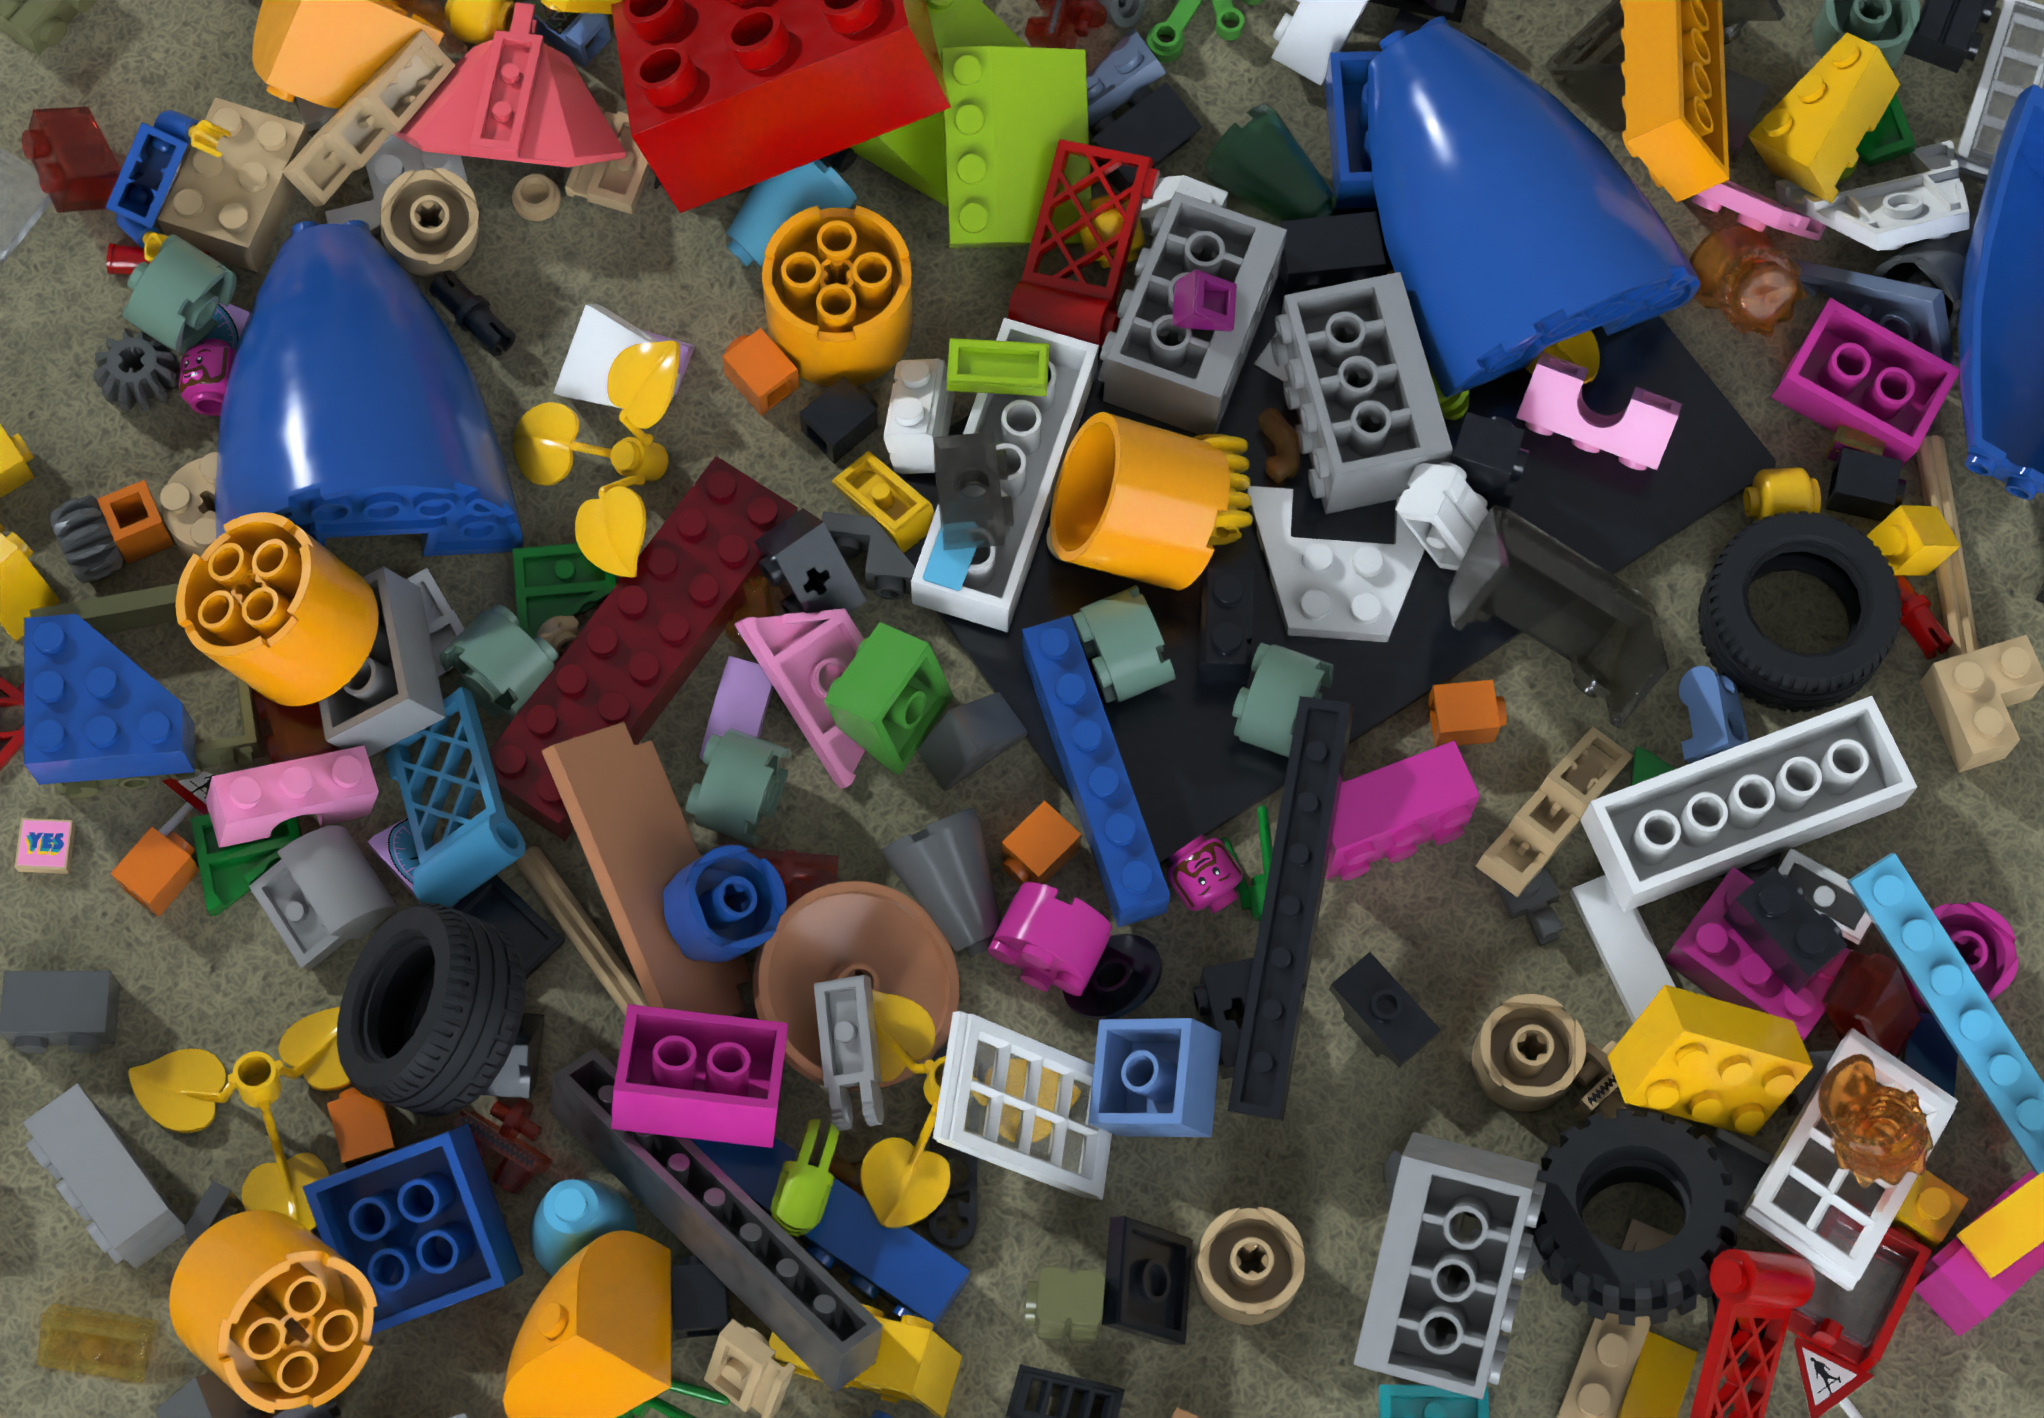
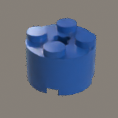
(724, 904)

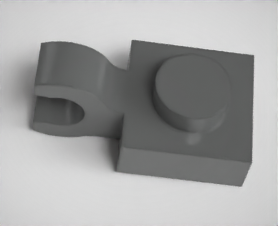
(1535, 904)

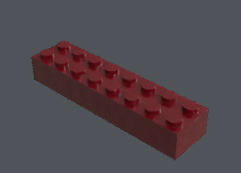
(642, 635)

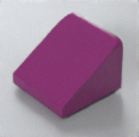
(1204, 302)

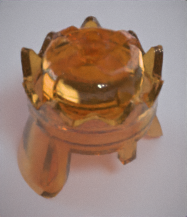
(1747, 279)
(1874, 1127)

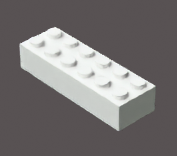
(1036, 439)
(1747, 803)

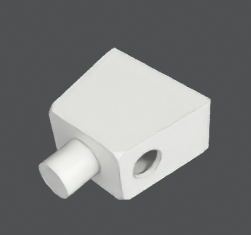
(592, 351)

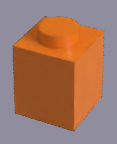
(760, 370)
(135, 521)
(1466, 713)
(1039, 846)
(156, 869)
(361, 1127)

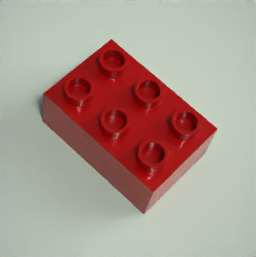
(768, 85)

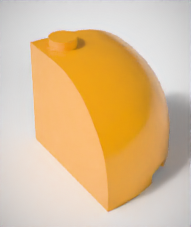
(329, 46)
(596, 1334)

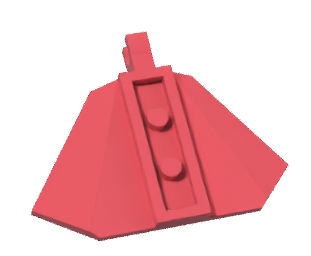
(515, 105)

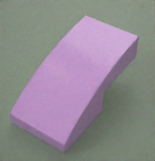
(739, 700)

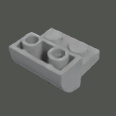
(322, 894)

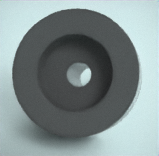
(1123, 12)

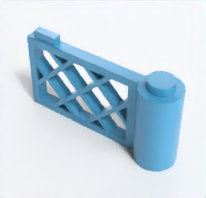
(471, 848)

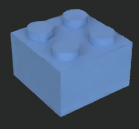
(1155, 1077)

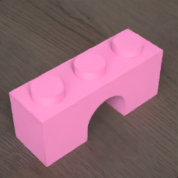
(1634, 434)
(257, 799)

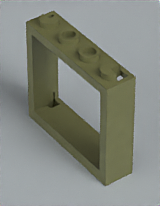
(145, 609)

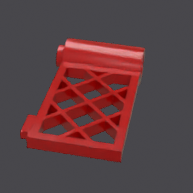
(1065, 304)
(1759, 1292)

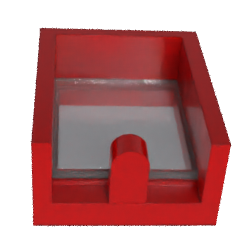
(1862, 1321)

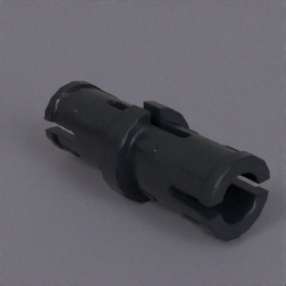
(472, 313)

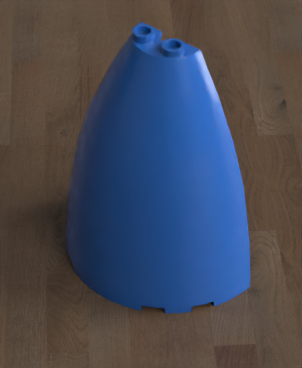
(1505, 211)
(2005, 310)
(358, 407)

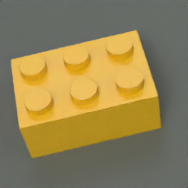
(1709, 1061)

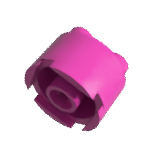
(1051, 939)
(1983, 942)

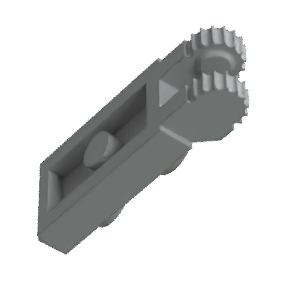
(849, 1048)

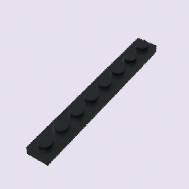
(1291, 908)

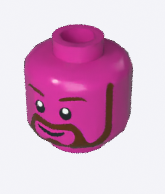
(205, 375)
(1204, 874)

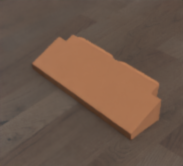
(635, 848)

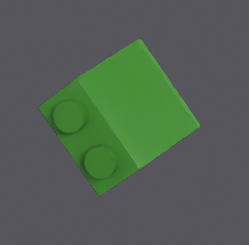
(890, 696)

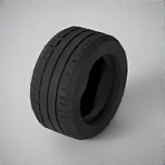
(1836, 557)
(431, 1010)

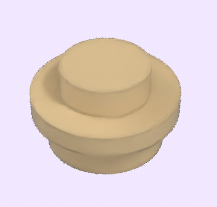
(536, 197)

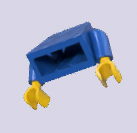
(152, 171)

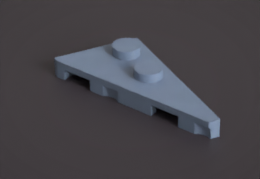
(1120, 76)
(1901, 307)

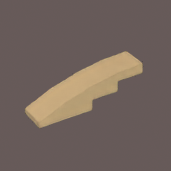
(369, 118)
(1553, 811)

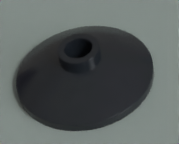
(1121, 979)

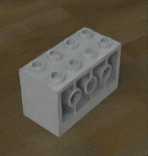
(1179, 371)
(1359, 390)
(1415, 1272)

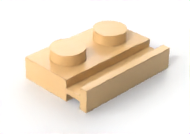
(613, 182)
(746, 1371)

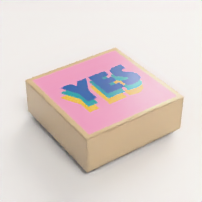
(45, 845)

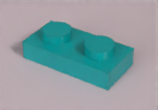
(1428, 1402)

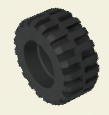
(1647, 1153)

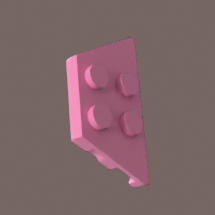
(1758, 210)
(802, 660)

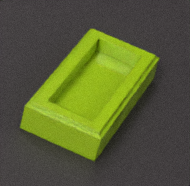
(998, 367)

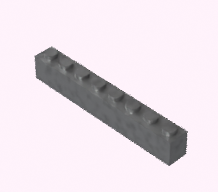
(722, 1228)

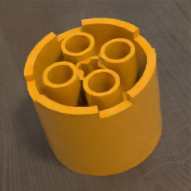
(838, 294)
(1138, 501)
(278, 610)
(273, 1311)

